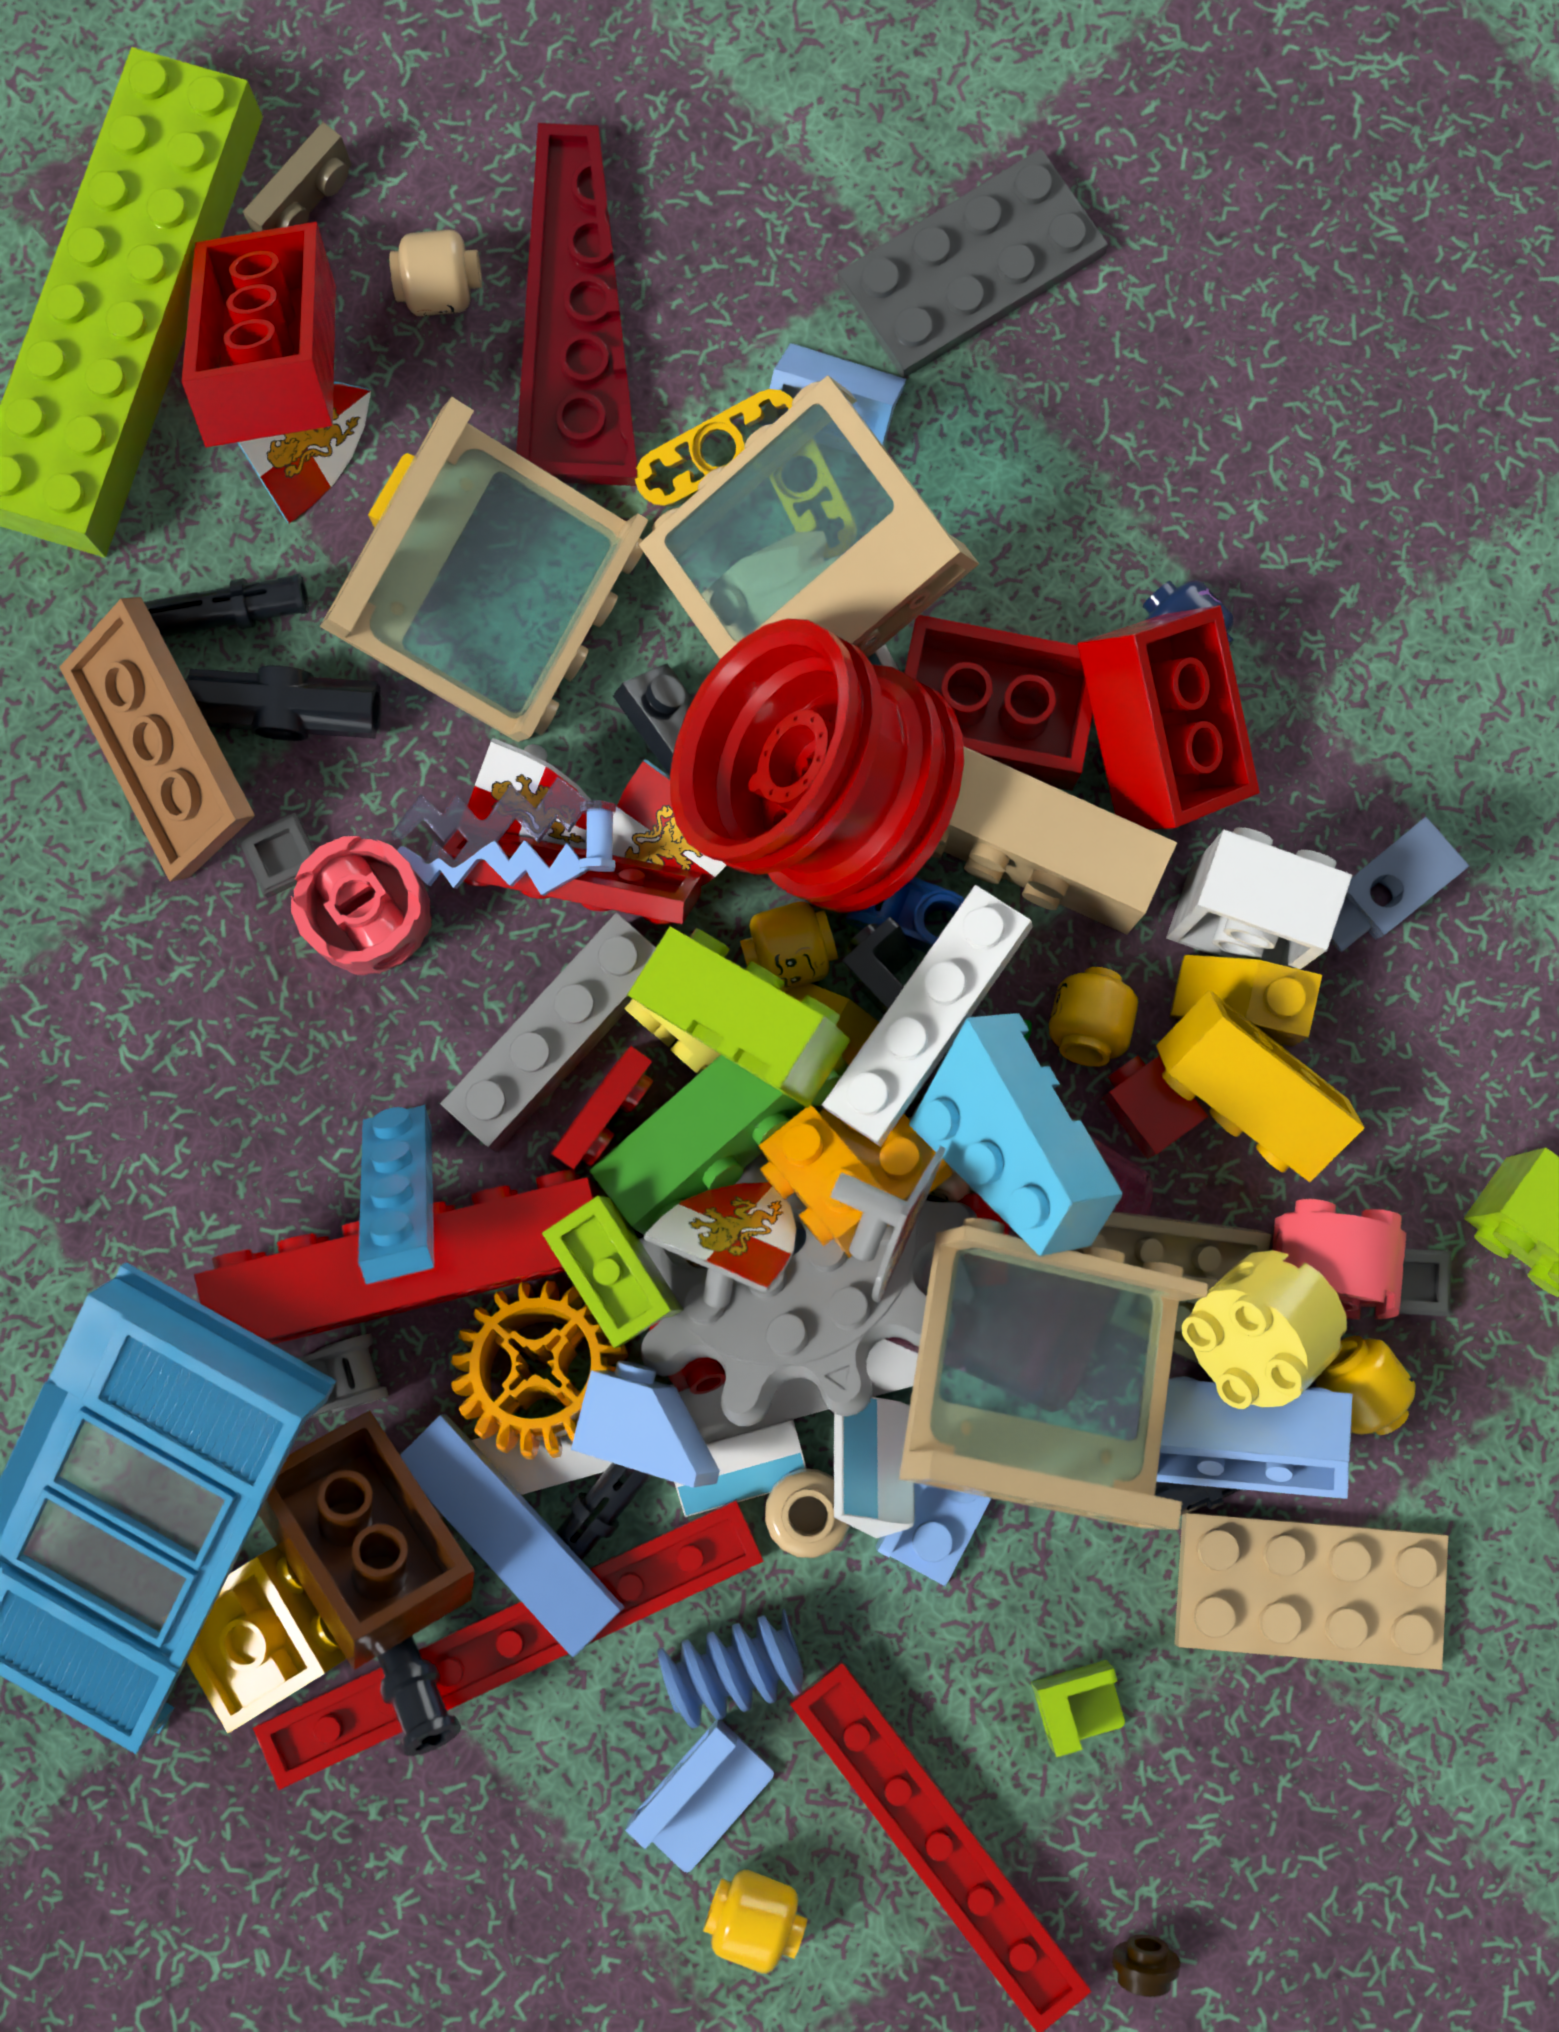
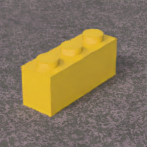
(1257, 1088)

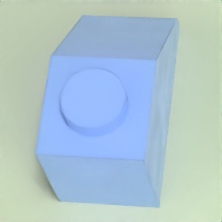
(642, 1427)

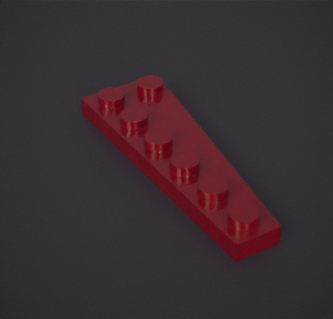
(573, 358)

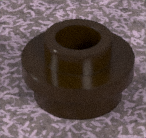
(1145, 1965)

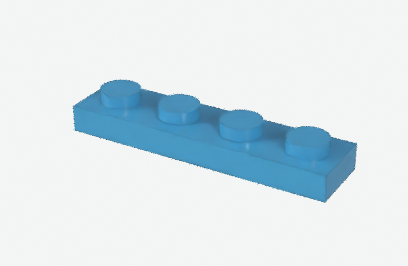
(396, 1194)

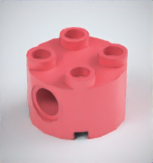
(361, 905)
(1353, 1253)

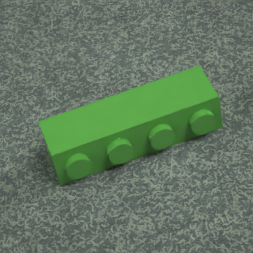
(698, 1140)

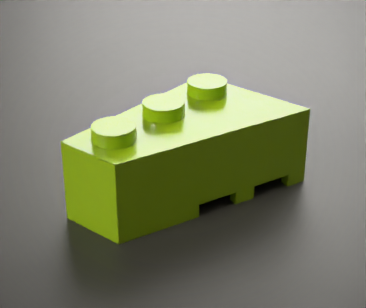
(741, 1013)

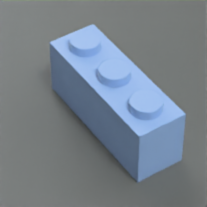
(1256, 1448)

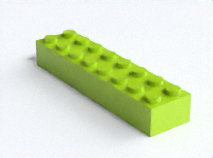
(119, 298)

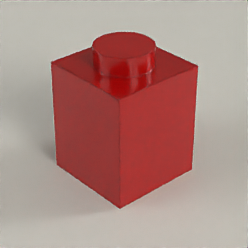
(1149, 1106)

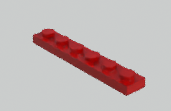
(940, 1847)

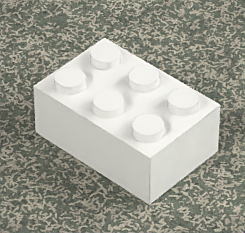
(1259, 901)

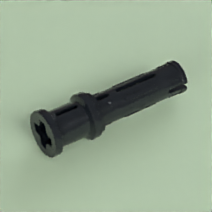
(416, 1699)

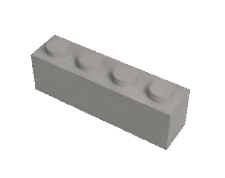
(551, 1036)

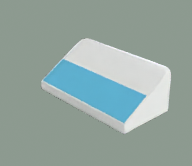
(747, 1467)
(869, 1467)

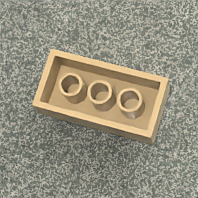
(1053, 845)

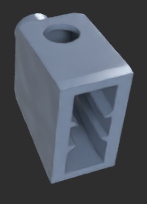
(1411, 870)

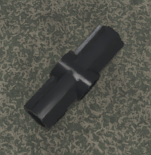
(287, 703)

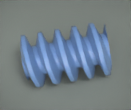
(732, 1670)

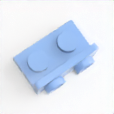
(939, 1534)

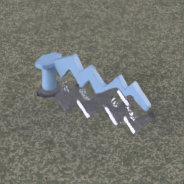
(483, 837)

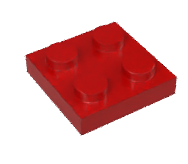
(619, 1089)

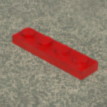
(634, 887)

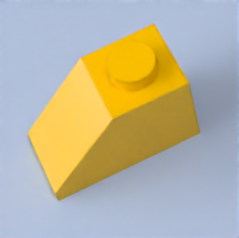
(1267, 994)

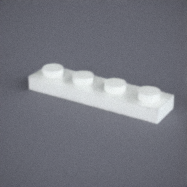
(928, 1015)

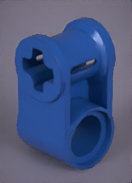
(910, 909)

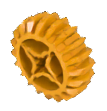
(557, 1345)

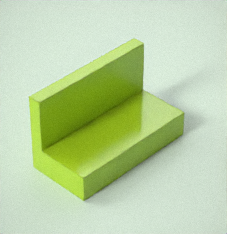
(612, 1270)

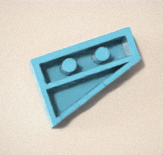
(1015, 1137)

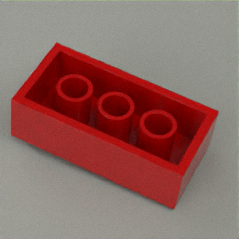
(260, 335)

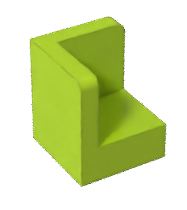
(1078, 1705)

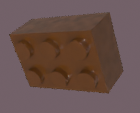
(365, 1540)

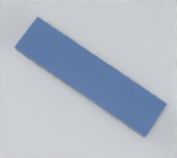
(510, 1535)

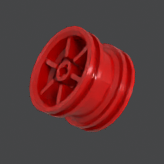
(816, 767)

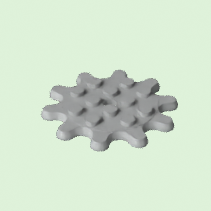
(808, 1324)

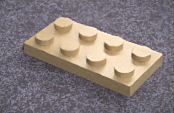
(1311, 1590)

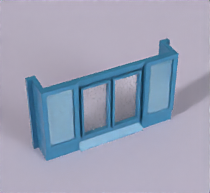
(137, 1498)

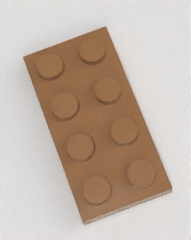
(156, 739)

